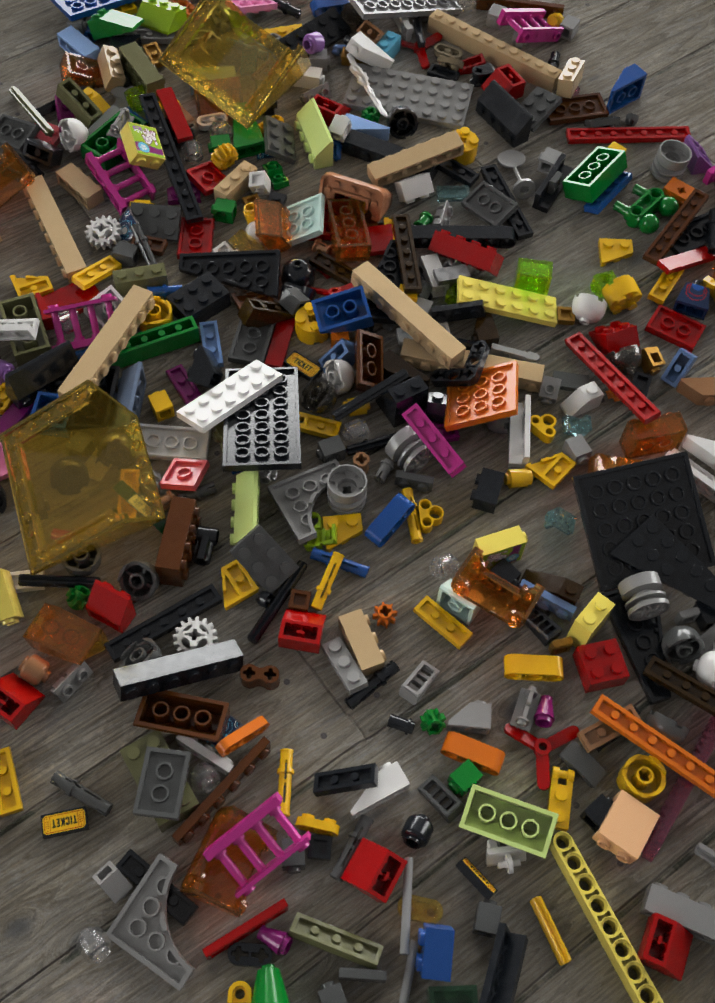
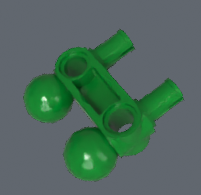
(643, 211)

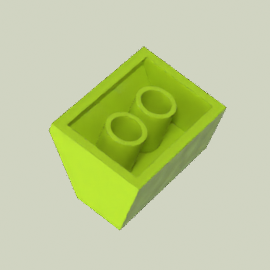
(162, 15)

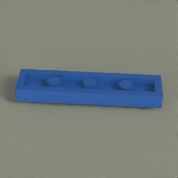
(609, 194)

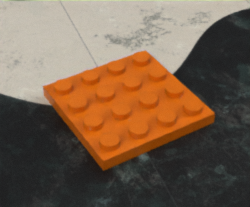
(488, 400)

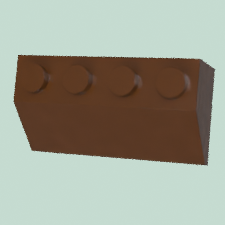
(183, 715)

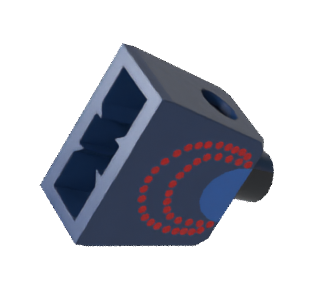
(693, 300)

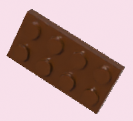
(579, 109)

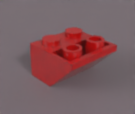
(508, 79)
(329, 108)
(614, 336)
(110, 606)
(301, 631)
(17, 700)
(374, 870)
(665, 946)

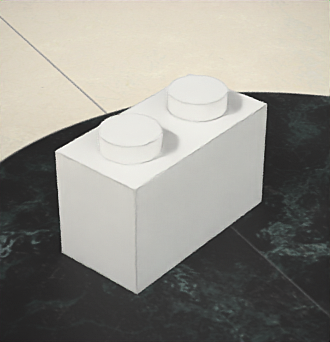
(414, 187)

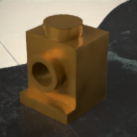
(652, 360)

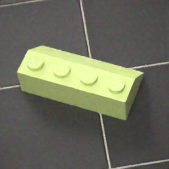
(314, 135)
(245, 504)
(509, 821)

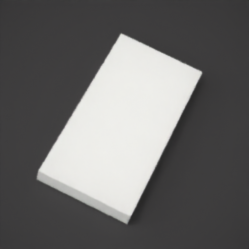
(172, 442)

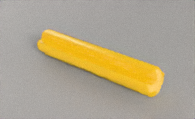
(550, 930)

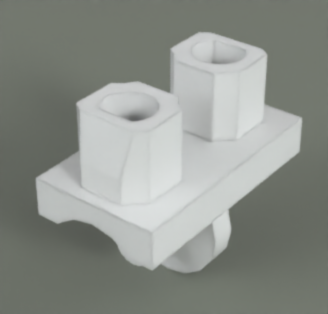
(503, 856)

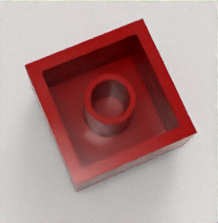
(600, 665)

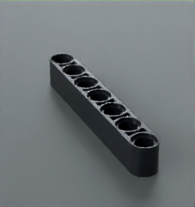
(495, 236)

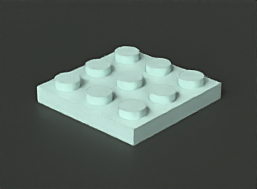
(307, 218)

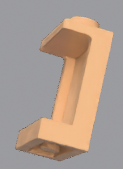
(626, 827)

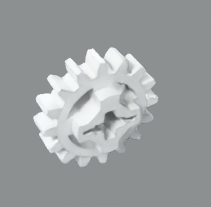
(103, 232)
(192, 629)

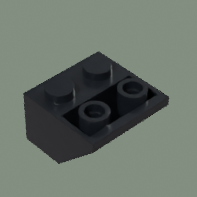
(205, 368)

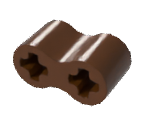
(260, 676)

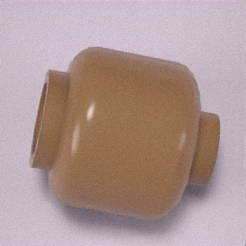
(34, 669)

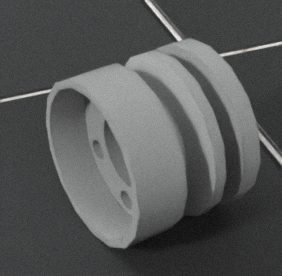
(671, 160)
(408, 450)
(347, 489)
(643, 596)

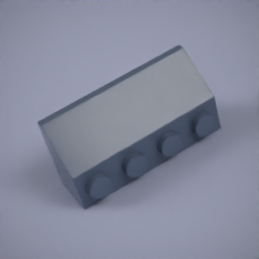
(132, 388)

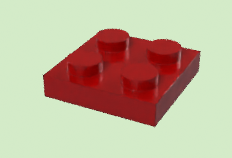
(205, 177)

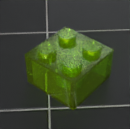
(533, 275)

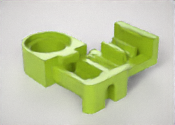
(324, 536)

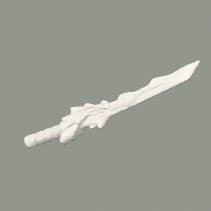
(363, 80)

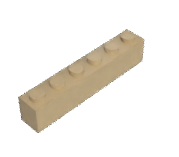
(415, 159)

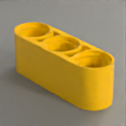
(533, 667)

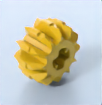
(224, 156)

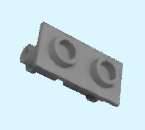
(323, 89)
(121, 120)
(443, 214)
(67, 686)
(525, 708)

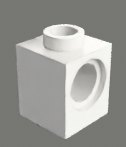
(340, 127)
(259, 183)

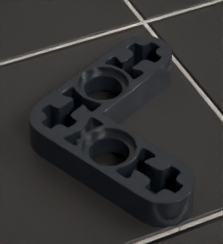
(469, 374)

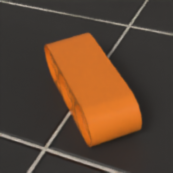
(482, 755)

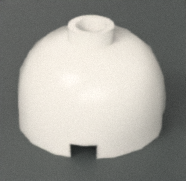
(72, 134)
(588, 308)
(339, 374)
(706, 669)

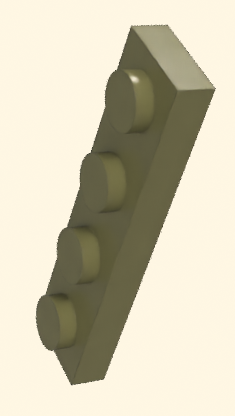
(336, 941)

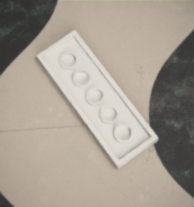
(229, 396)

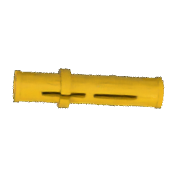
(413, 520)
(335, 561)
(286, 756)

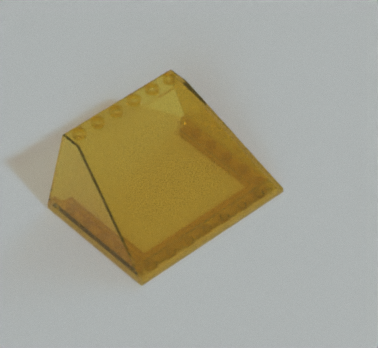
(233, 60)
(79, 476)

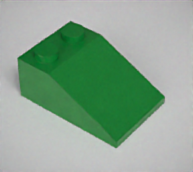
(112, 23)

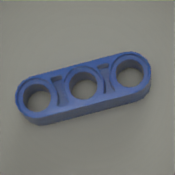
(321, 6)
(389, 520)

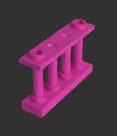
(525, 18)
(111, 189)
(79, 340)
(434, 440)
(236, 836)

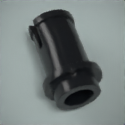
(401, 724)

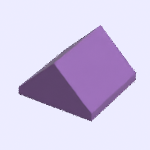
(699, 162)

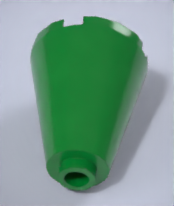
(269, 986)

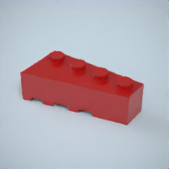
(466, 252)

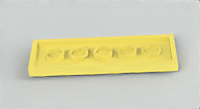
(509, 301)

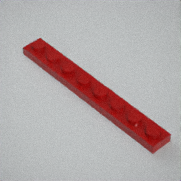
(626, 134)
(613, 378)

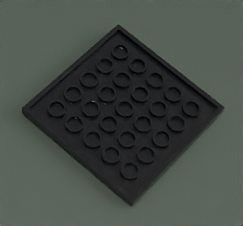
(625, 496)

